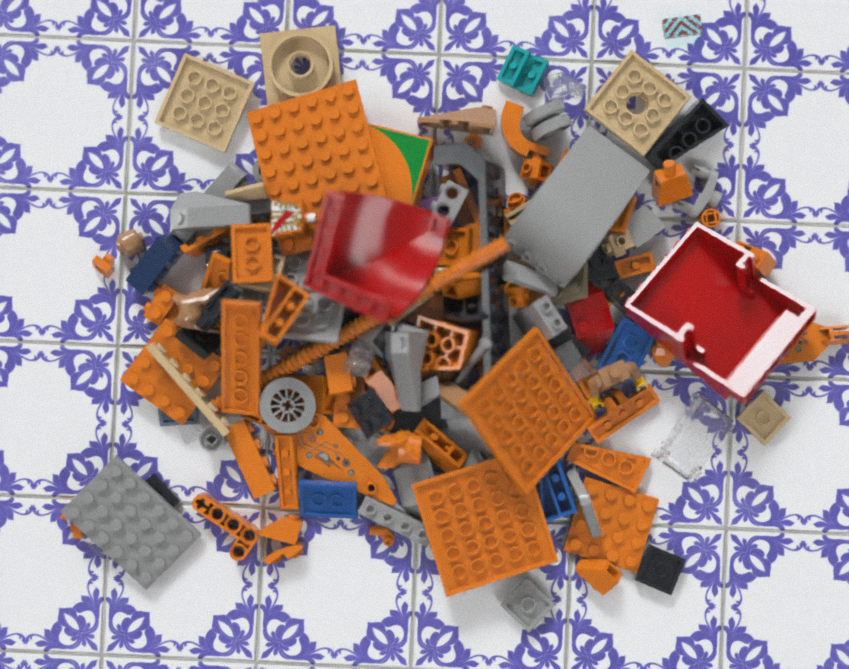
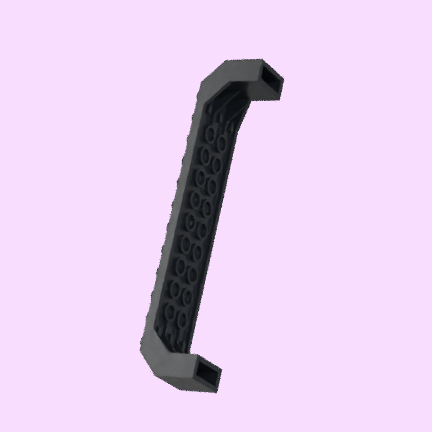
(491, 205)

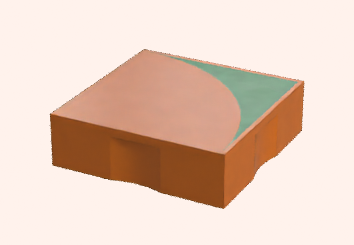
(402, 162)

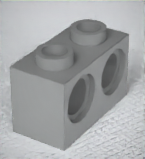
(453, 205)

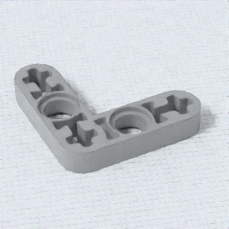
(585, 502)

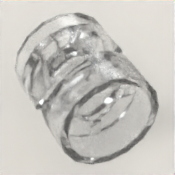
(360, 358)

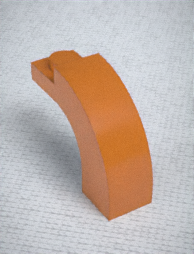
(512, 135)

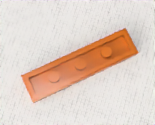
(287, 471)

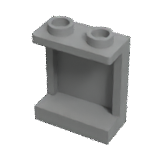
(540, 315)

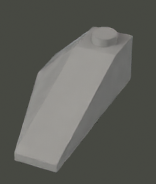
(404, 360)

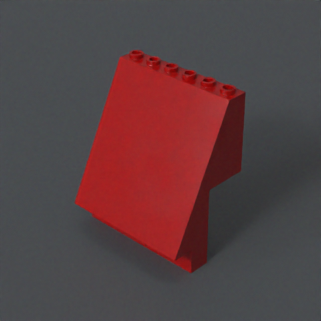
(719, 313)

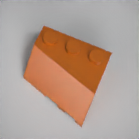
(447, 343)

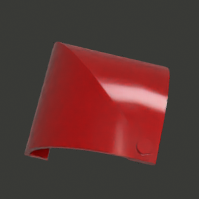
(374, 252)

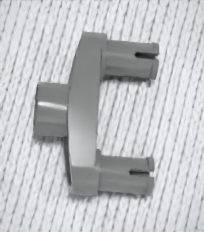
(708, 196)

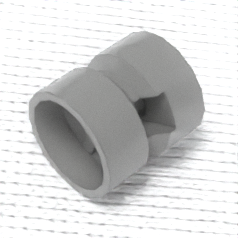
(211, 439)

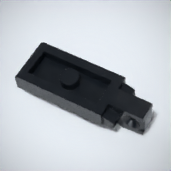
(212, 310)

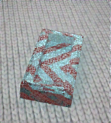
(682, 26)

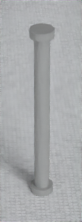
(484, 344)

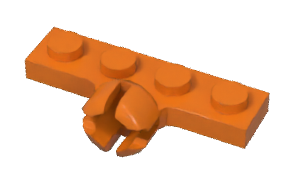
(621, 411)

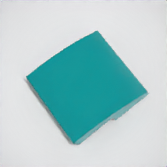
(522, 71)

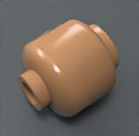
(130, 243)

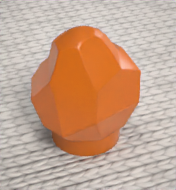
(661, 355)

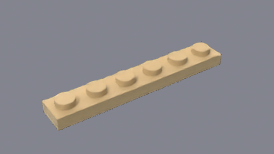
(184, 382)

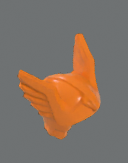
(404, 448)

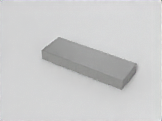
(529, 278)

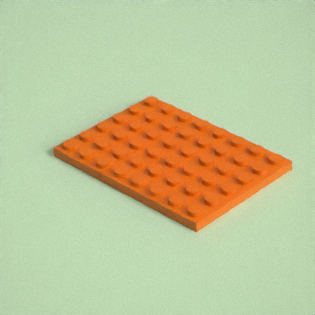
(315, 147)

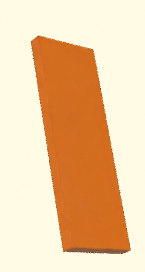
(241, 356)

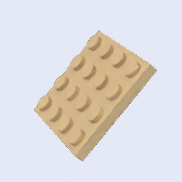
(205, 103)

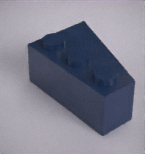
(156, 263)

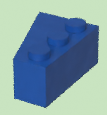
(556, 494)

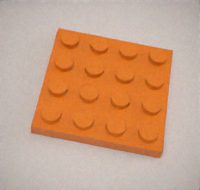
(156, 385)
(624, 525)

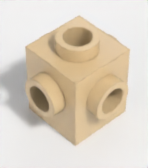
(617, 243)

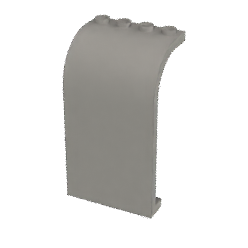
(576, 206)

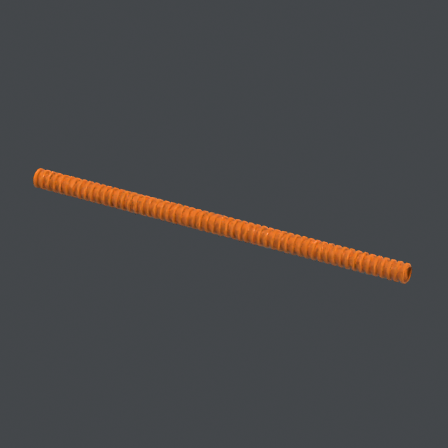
(365, 322)

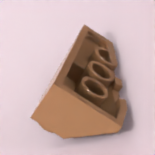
(472, 120)

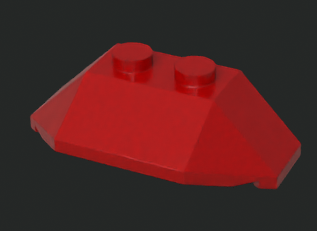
(592, 319)

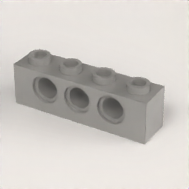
(394, 519)

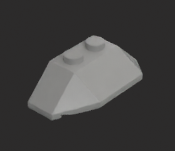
(410, 473)

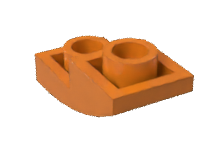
(288, 550)

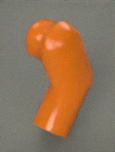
(384, 532)

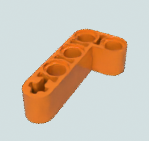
(224, 523)

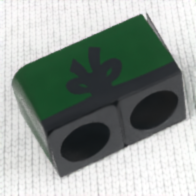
(616, 300)

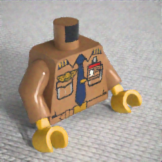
(611, 377)

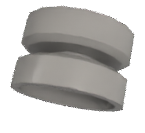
(547, 120)

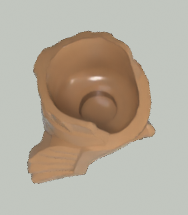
(191, 308)

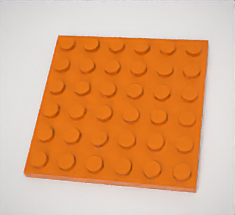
(528, 410)
(482, 526)

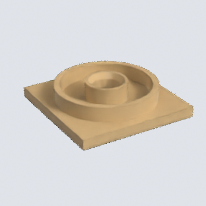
(283, 47)
(637, 79)

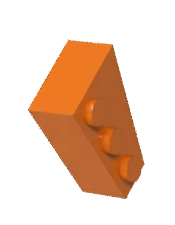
(282, 308)

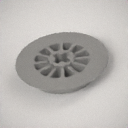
(277, 423)

